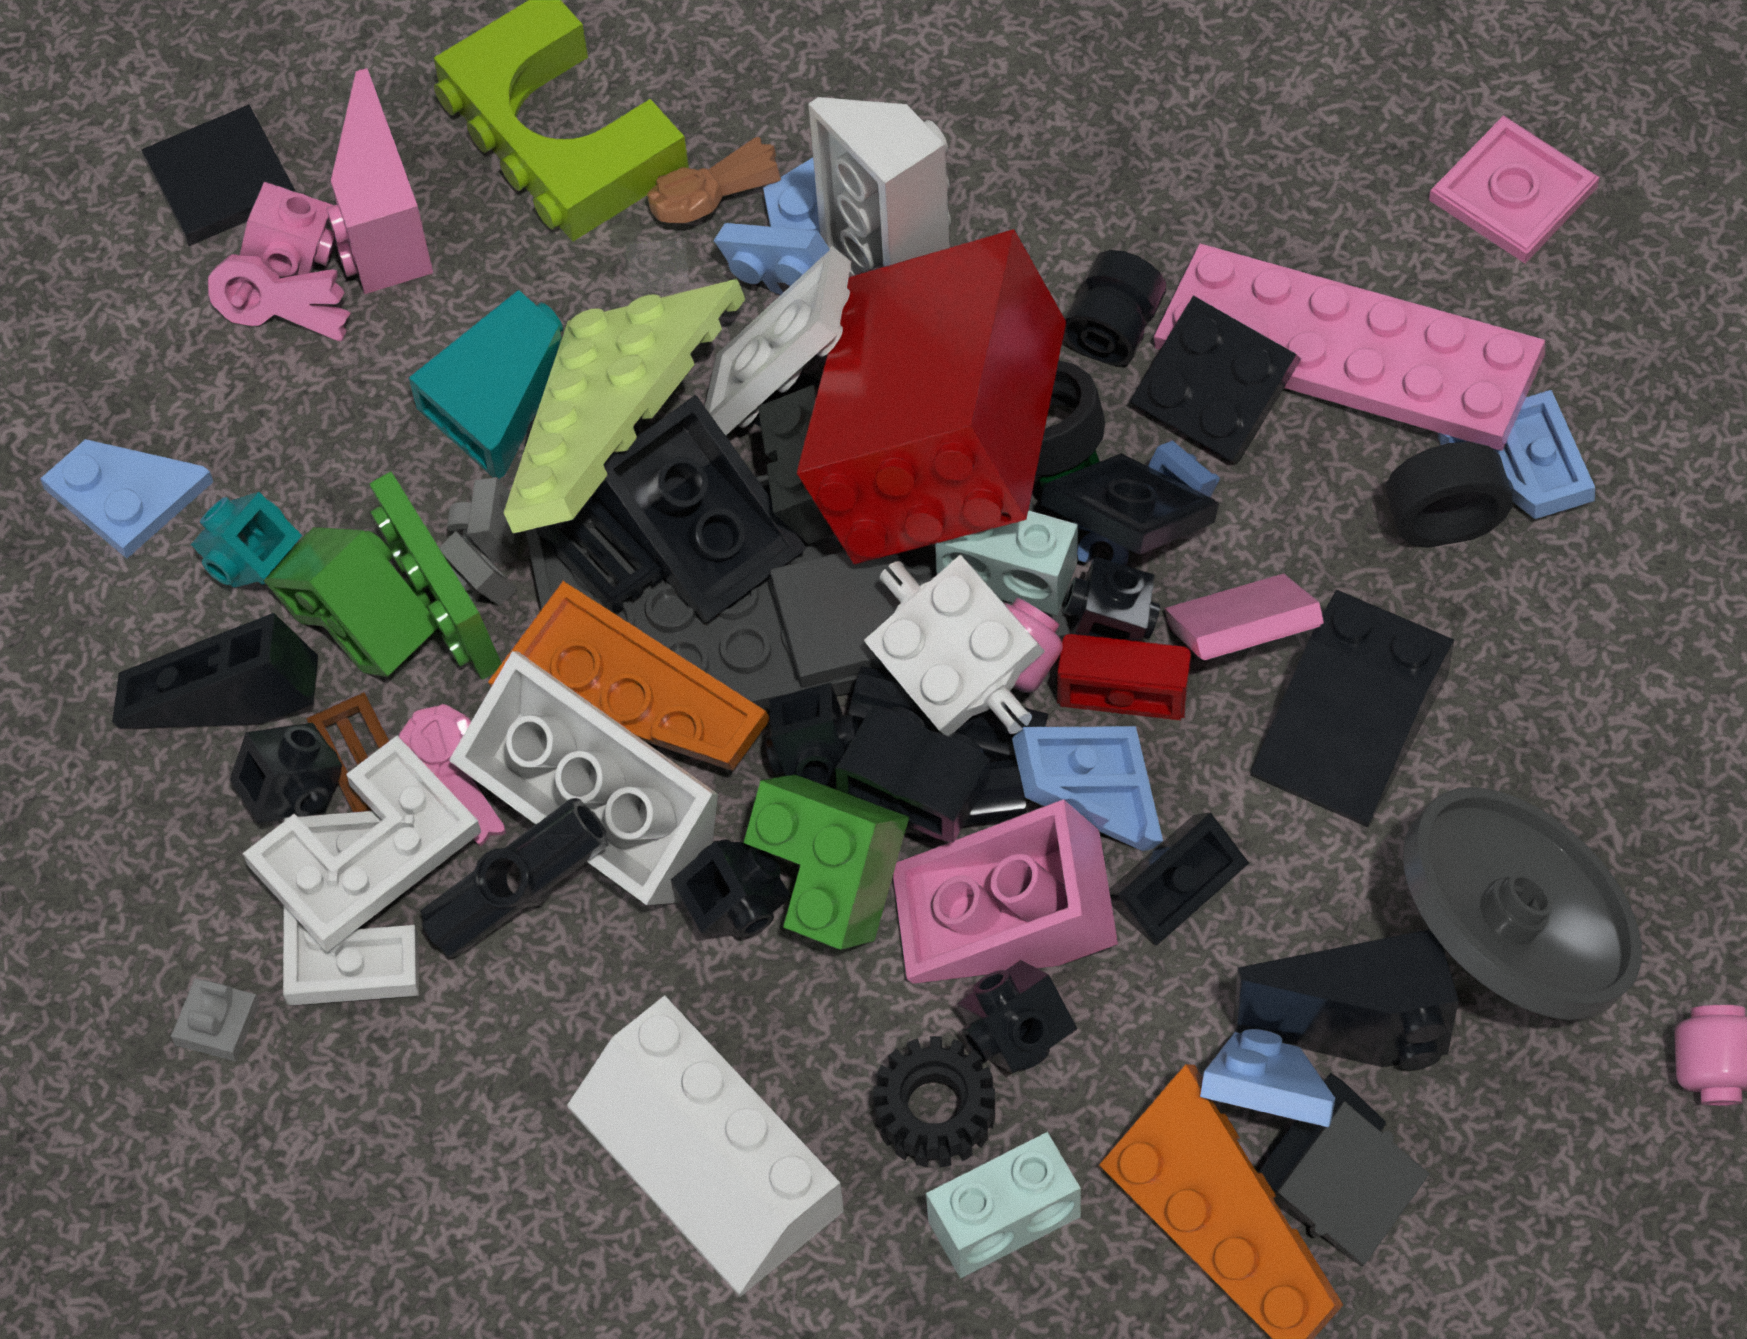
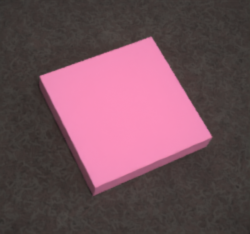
(1514, 189)
(1244, 616)

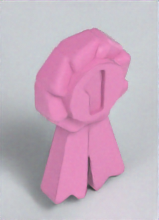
(252, 293)
(433, 739)

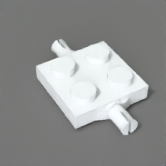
(954, 646)

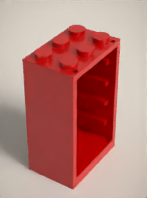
(934, 399)

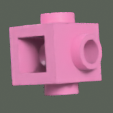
(288, 226)

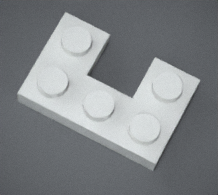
(416, 834)
(364, 964)

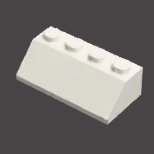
(879, 181)
(547, 744)
(705, 1147)

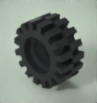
(928, 1065)

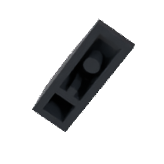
(222, 680)

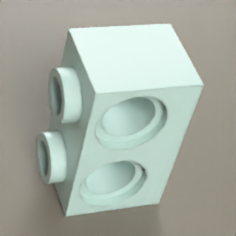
(1020, 559)
(1004, 1204)

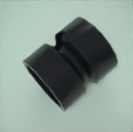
(1114, 307)

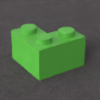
(356, 594)
(843, 854)

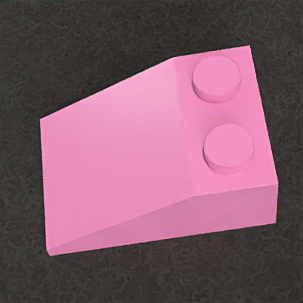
(375, 209)
(1006, 896)

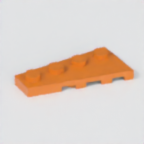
(639, 680)
(1207, 1196)

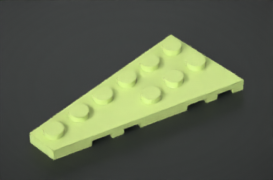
(599, 386)

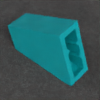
(491, 381)

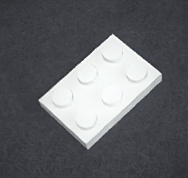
(779, 343)

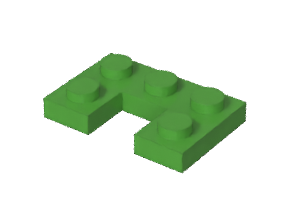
(426, 566)

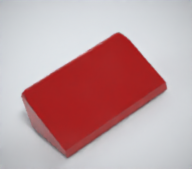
(1123, 676)

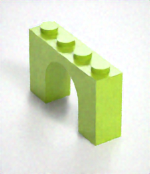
(572, 180)

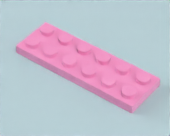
(1372, 346)

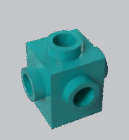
(244, 539)

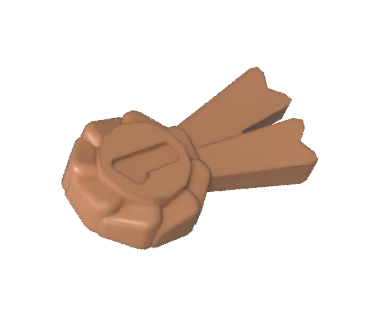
(696, 193)

